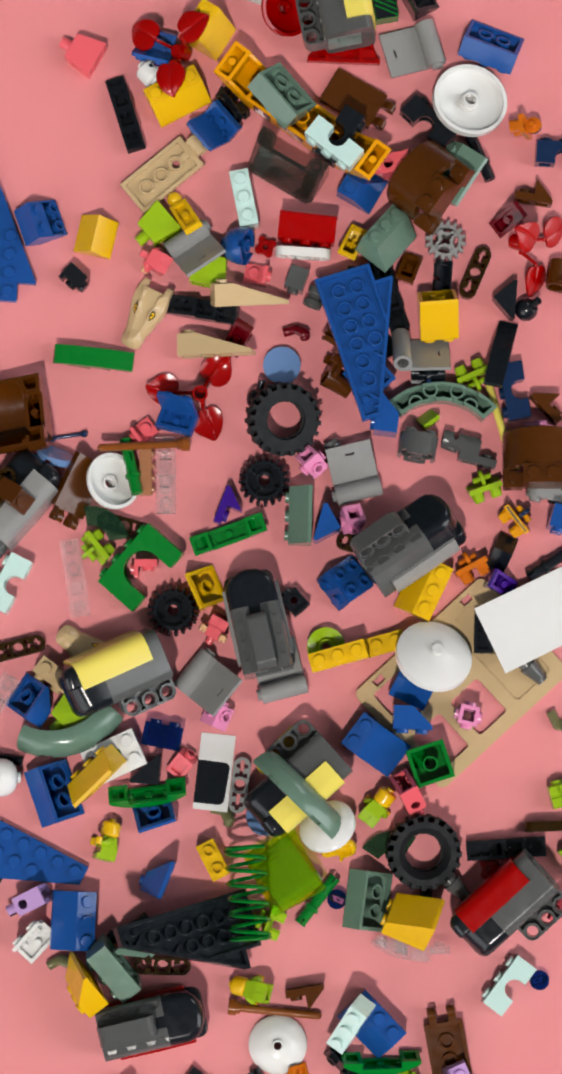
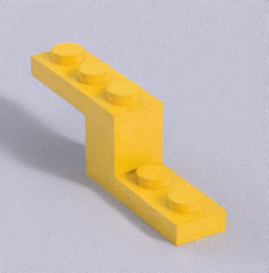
(354, 651)

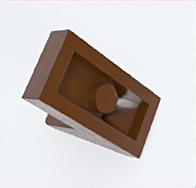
(538, 198)
(408, 268)
(543, 402)
(14, 496)
(311, 992)

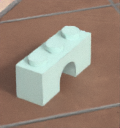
(344, 155)
(244, 198)
(13, 567)
(516, 969)
(351, 1023)

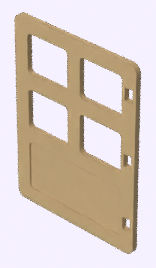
(511, 689)

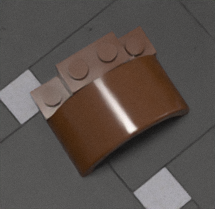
(421, 184)
(24, 415)
(539, 453)

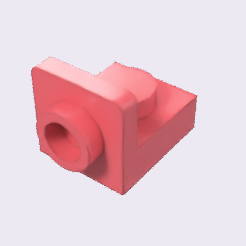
(257, 275)
(143, 431)
(145, 564)
(182, 763)

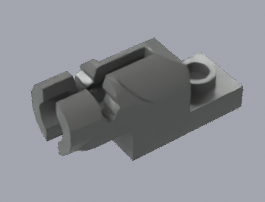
(468, 450)

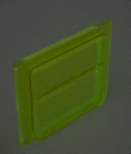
(290, 873)

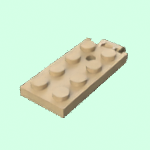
(158, 176)

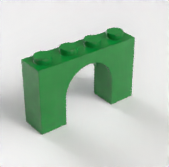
(116, 578)

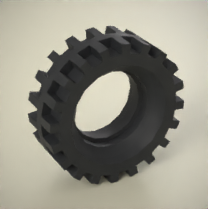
(259, 410)
(441, 870)

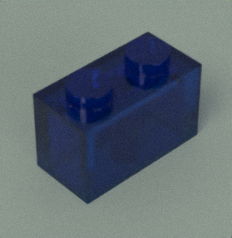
(162, 735)

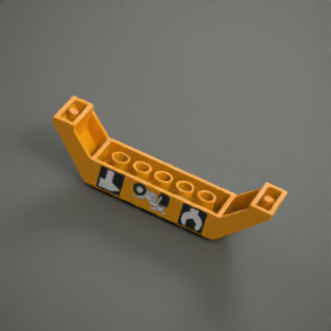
(241, 67)

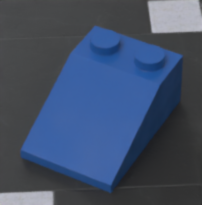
(375, 744)

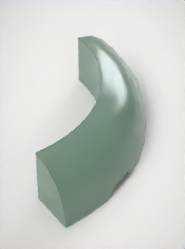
(443, 393)
(72, 739)
(299, 792)

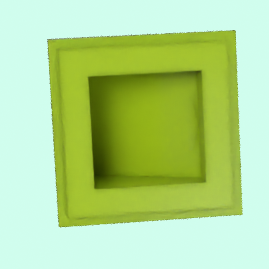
(428, 419)

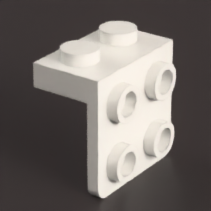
(34, 941)

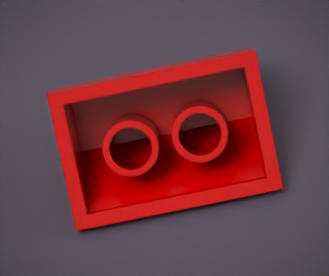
(306, 229)

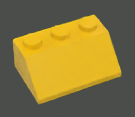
(189, 98)
(424, 594)
(94, 774)
(84, 987)

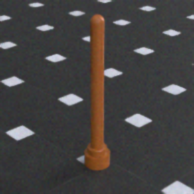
(181, 443)
(236, 1007)

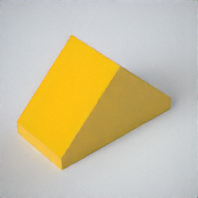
(351, 241)

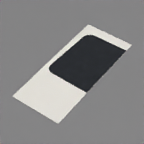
(214, 772)

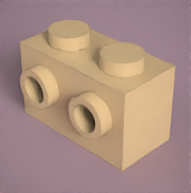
(45, 671)

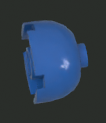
(238, 244)

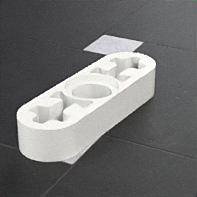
(303, 253)

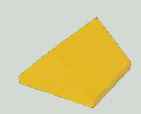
(96, 236)
(205, 587)

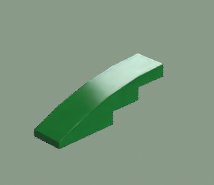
(93, 358)

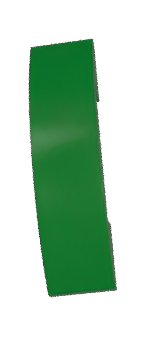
(228, 534)
(147, 796)
(386, 1065)

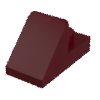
(508, 219)
(240, 333)

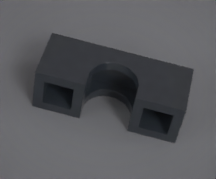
(418, 110)
(351, 123)

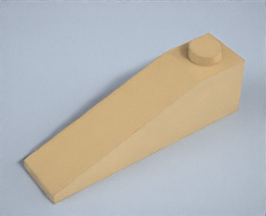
(231, 294)
(197, 345)

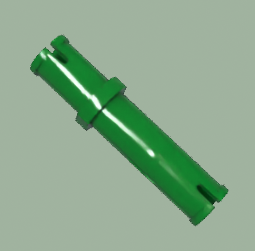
(131, 469)
(312, 906)

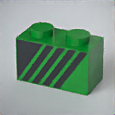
(385, 11)

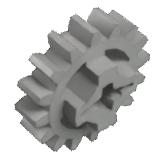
(450, 248)

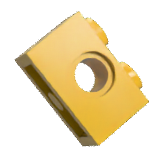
(212, 859)

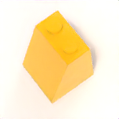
(217, 32)
(438, 315)
(412, 919)

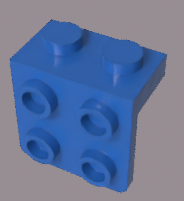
(158, 53)
(214, 126)
(177, 413)
(345, 582)

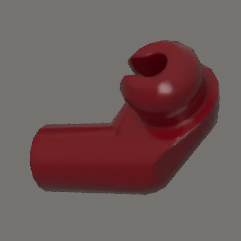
(297, 329)

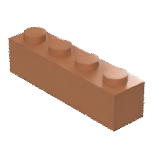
(146, 466)

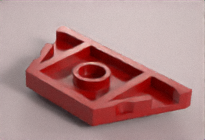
(357, 56)

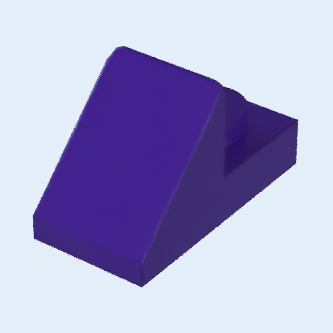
(227, 501)
(499, 582)

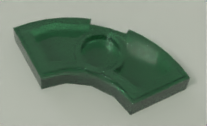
(106, 521)
(377, 847)

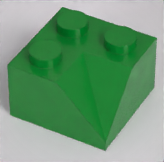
(430, 763)

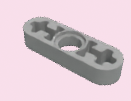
(246, 780)

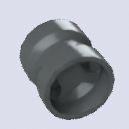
(313, 300)

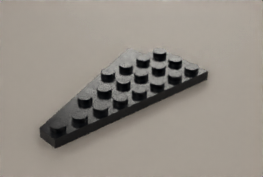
(193, 933)

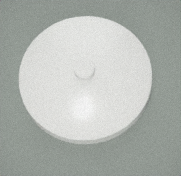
(469, 100)
(433, 656)

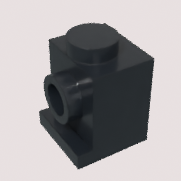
(74, 278)
(299, 607)

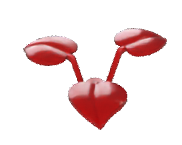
(171, 75)
(524, 240)
(217, 372)

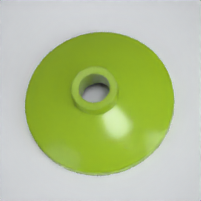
(323, 636)

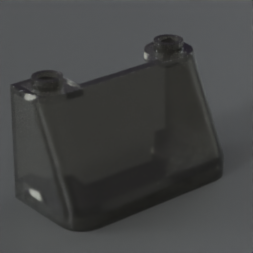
(284, 172)

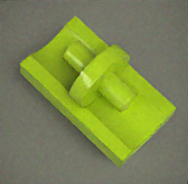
(464, 377)
(492, 484)
(94, 549)
(268, 925)

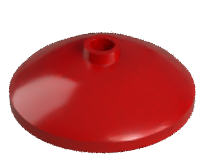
(285, 22)

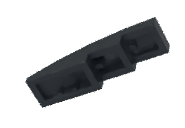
(125, 114)
(202, 310)
(397, 314)
(500, 354)
(505, 848)

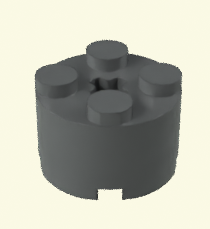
(417, 445)

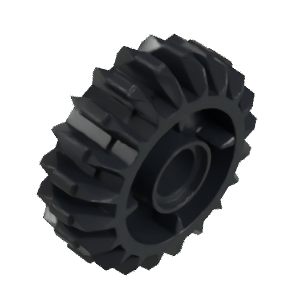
(267, 492)
(175, 622)

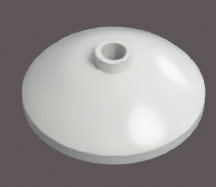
(110, 469)
(318, 840)
(273, 1030)

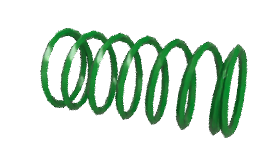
(260, 935)

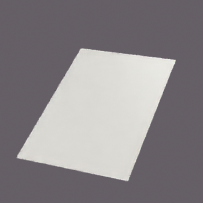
(525, 620)

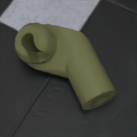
(555, 720)
(228, 817)
(60, 959)

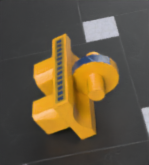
(509, 513)

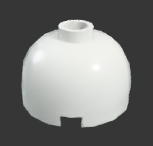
(8, 777)

